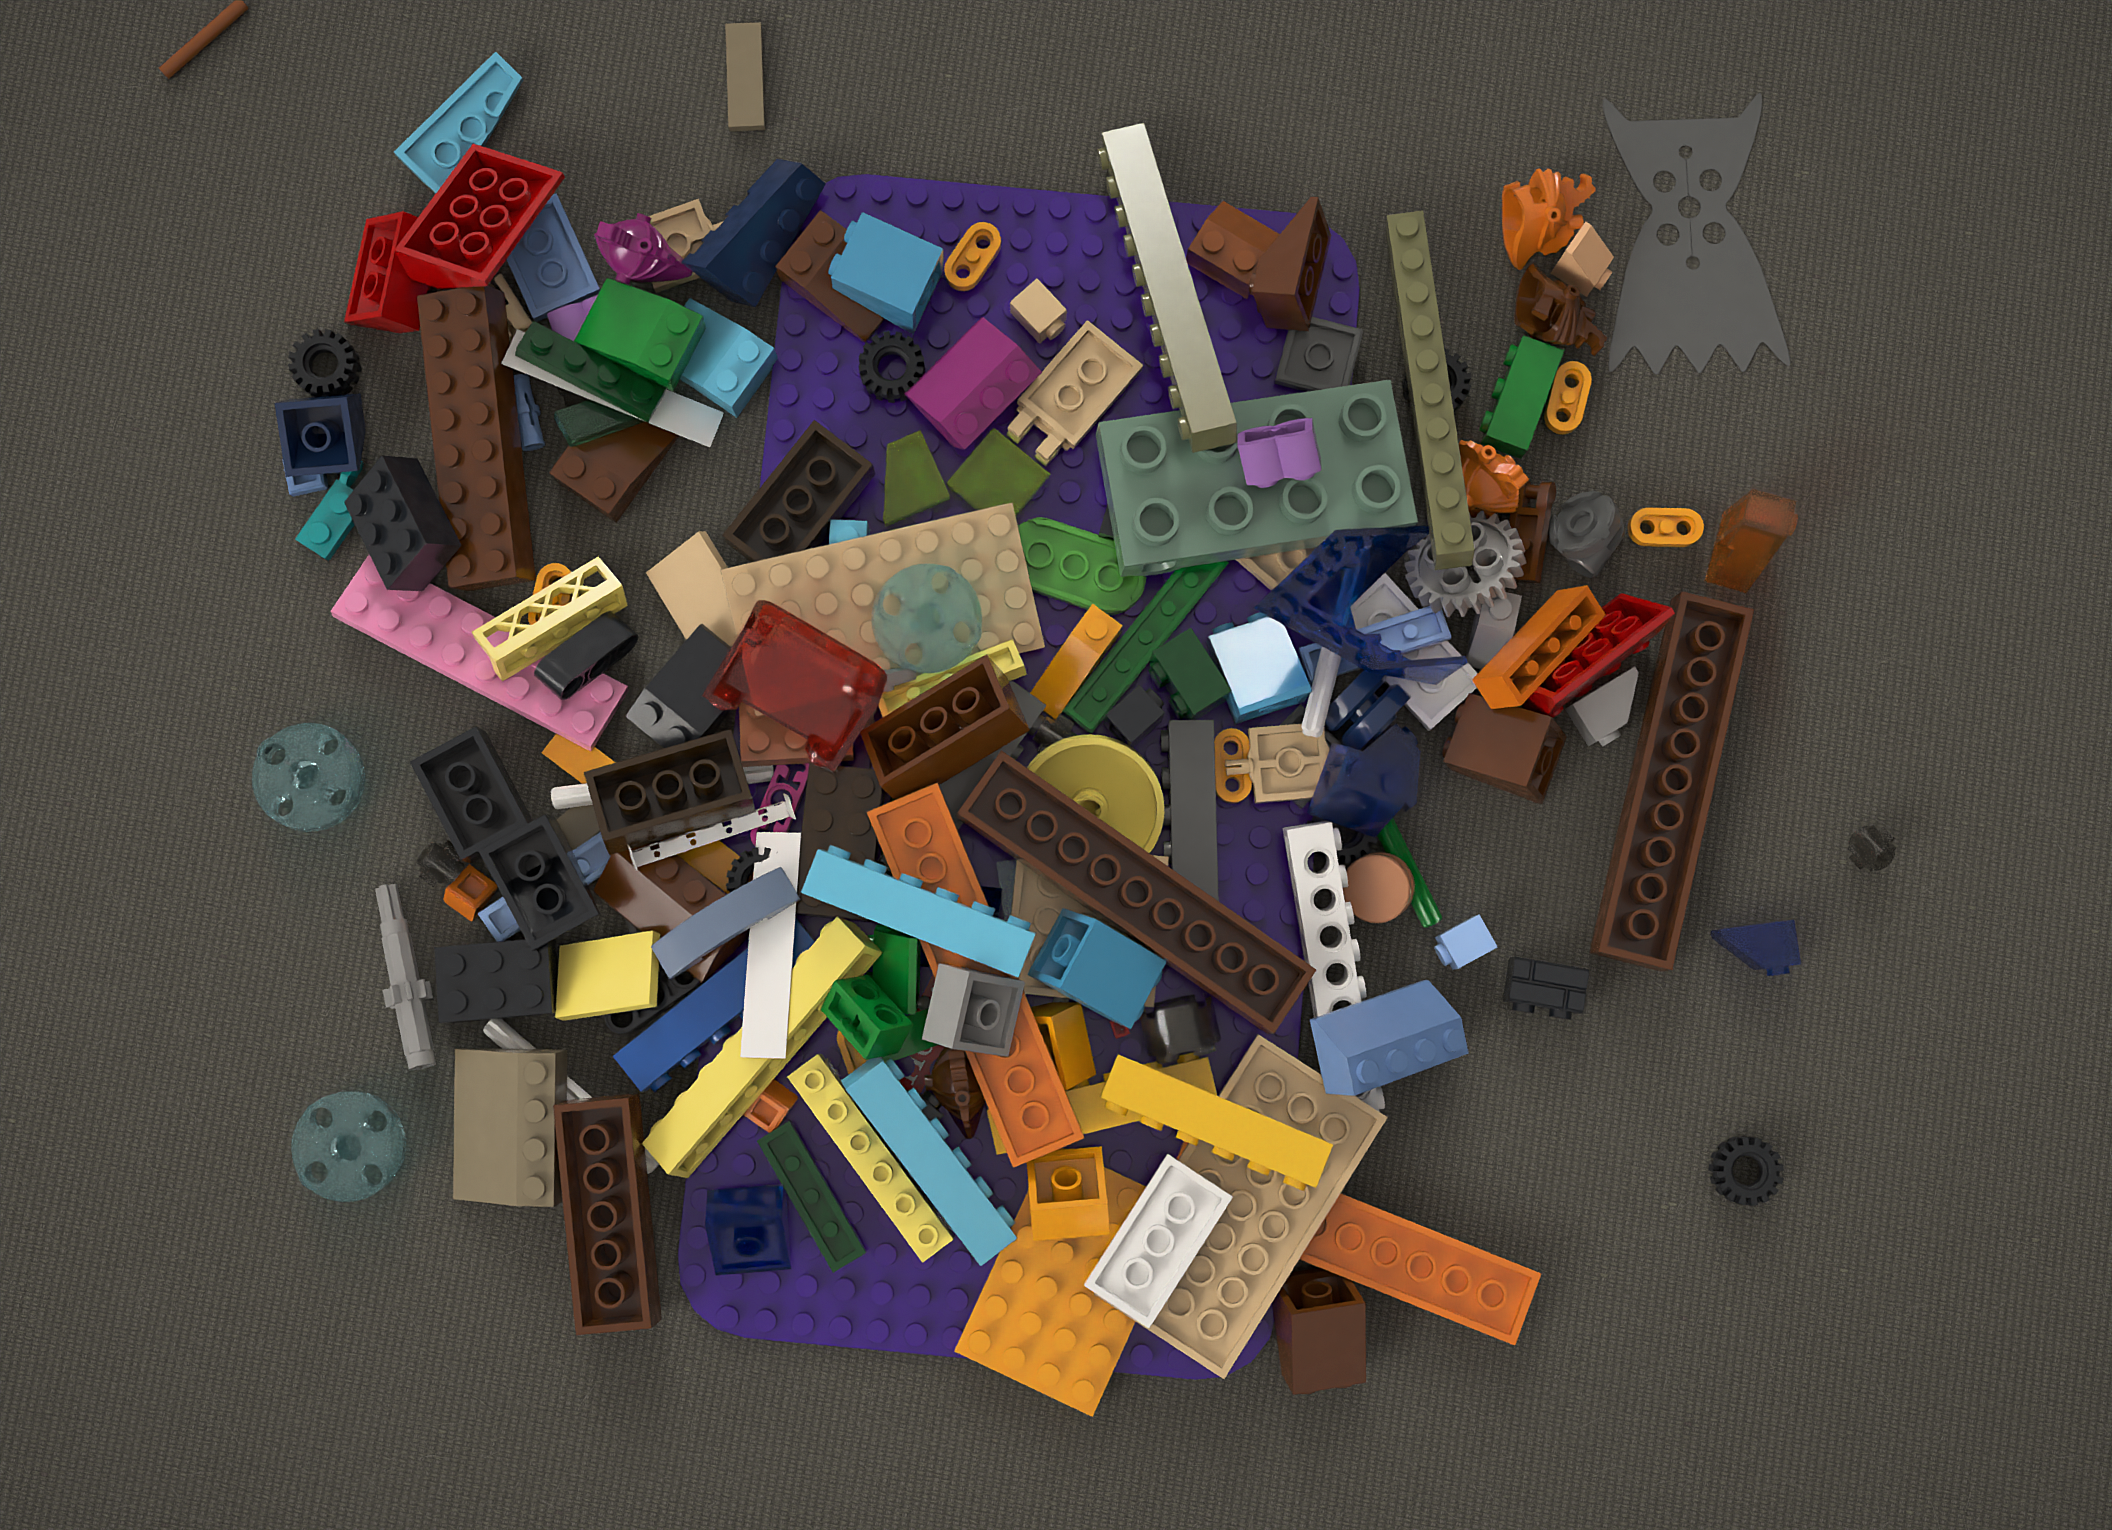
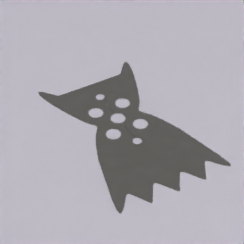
(1660, 296)

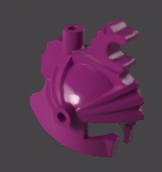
(639, 252)

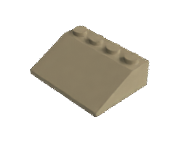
(507, 1125)

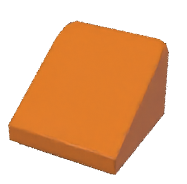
(469, 892)
(771, 1106)

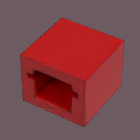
(1118, 1030)

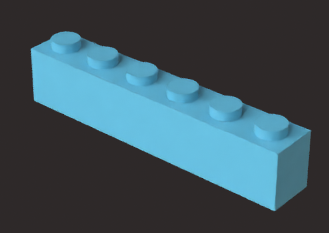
(919, 912)
(929, 1159)

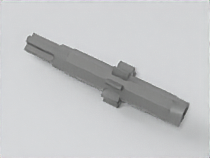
(406, 991)

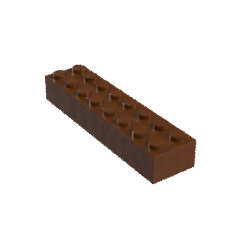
(476, 436)

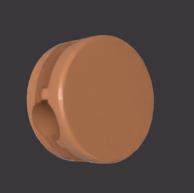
(1379, 887)

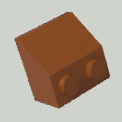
(1230, 247)

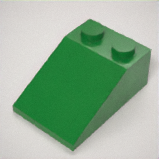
(642, 332)

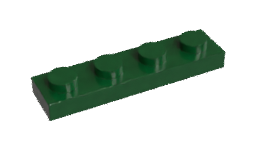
(590, 371)
(811, 1196)

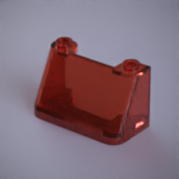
(799, 681)

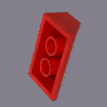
(381, 290)

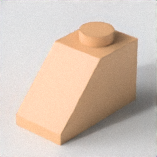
(1585, 261)

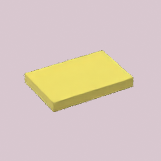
(607, 976)

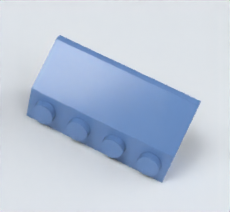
(1386, 1038)

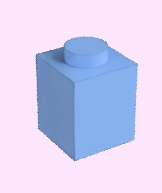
(1464, 943)

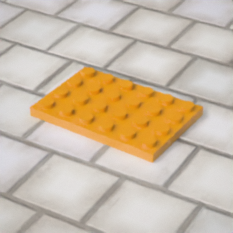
(1041, 1319)

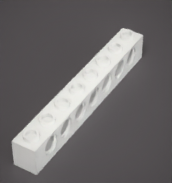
(1300, 844)

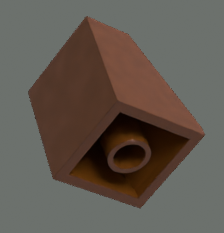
(1505, 747)
(1320, 1331)

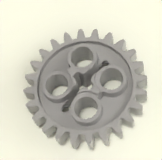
(1495, 564)

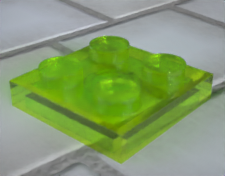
(998, 475)

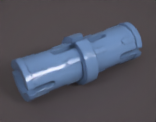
(528, 414)

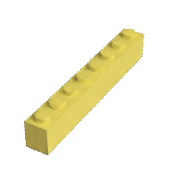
(734, 1082)

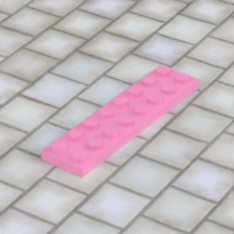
(438, 633)

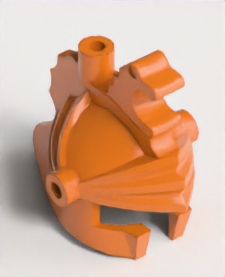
(1541, 214)
(1490, 479)

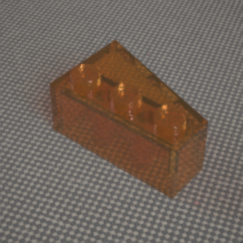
(1749, 538)

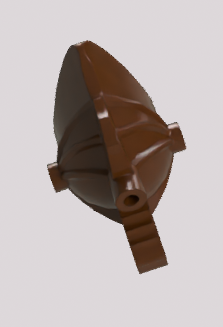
(1555, 312)
(957, 1089)

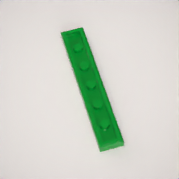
(1136, 646)

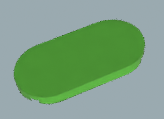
(1076, 567)

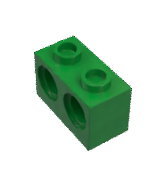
(866, 1017)

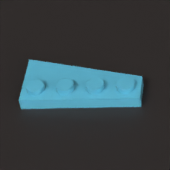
(459, 122)

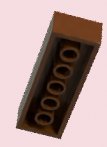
(607, 1214)

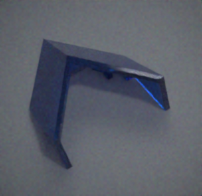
(1330, 580)

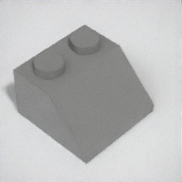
(973, 1010)

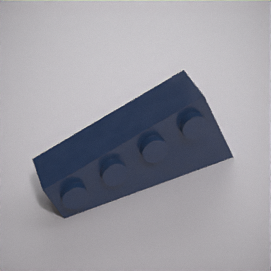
(757, 233)

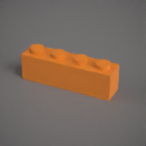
(1538, 647)

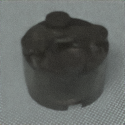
(1180, 1027)

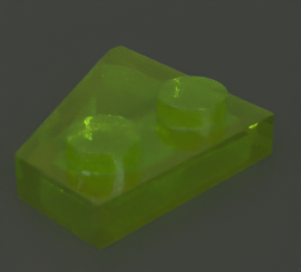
(911, 479)

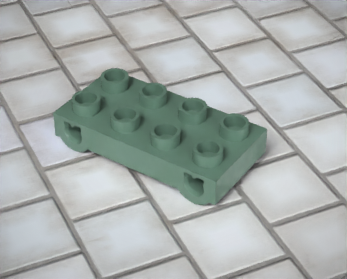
(1198, 510)

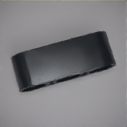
(586, 655)
(673, 993)

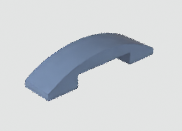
(724, 920)

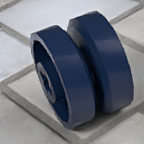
(1365, 709)

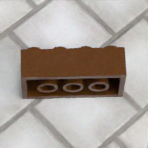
(944, 729)

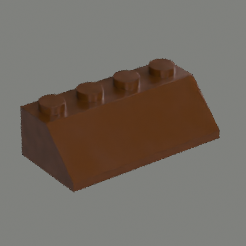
(661, 898)

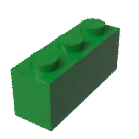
(1520, 396)

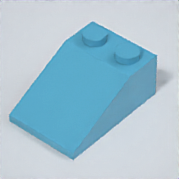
(727, 361)

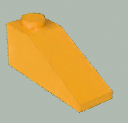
(1076, 660)

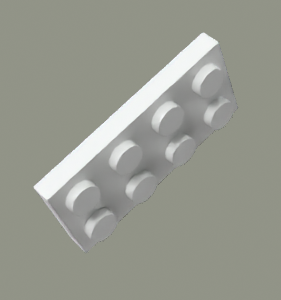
(1428, 701)
(1158, 1241)

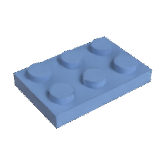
(551, 263)

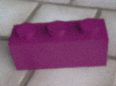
(973, 383)

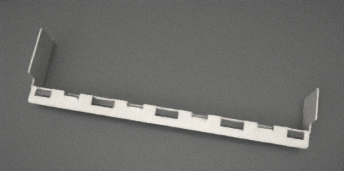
(712, 833)

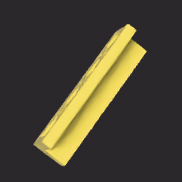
(556, 621)
(1003, 655)

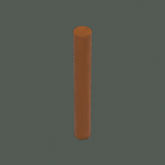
(203, 38)

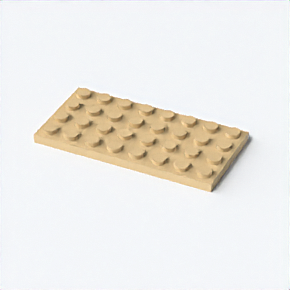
(839, 581)
(1266, 1219)

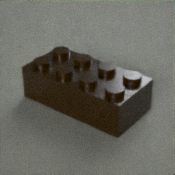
(800, 497)
(669, 792)
(837, 817)

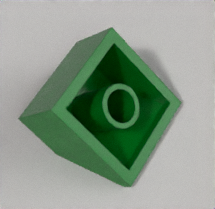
(897, 967)

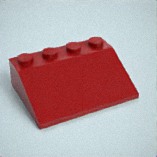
(476, 219)
(1621, 632)

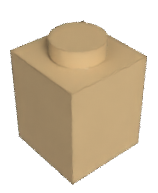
(1039, 312)

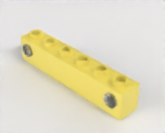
(871, 1157)

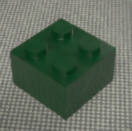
(1188, 676)

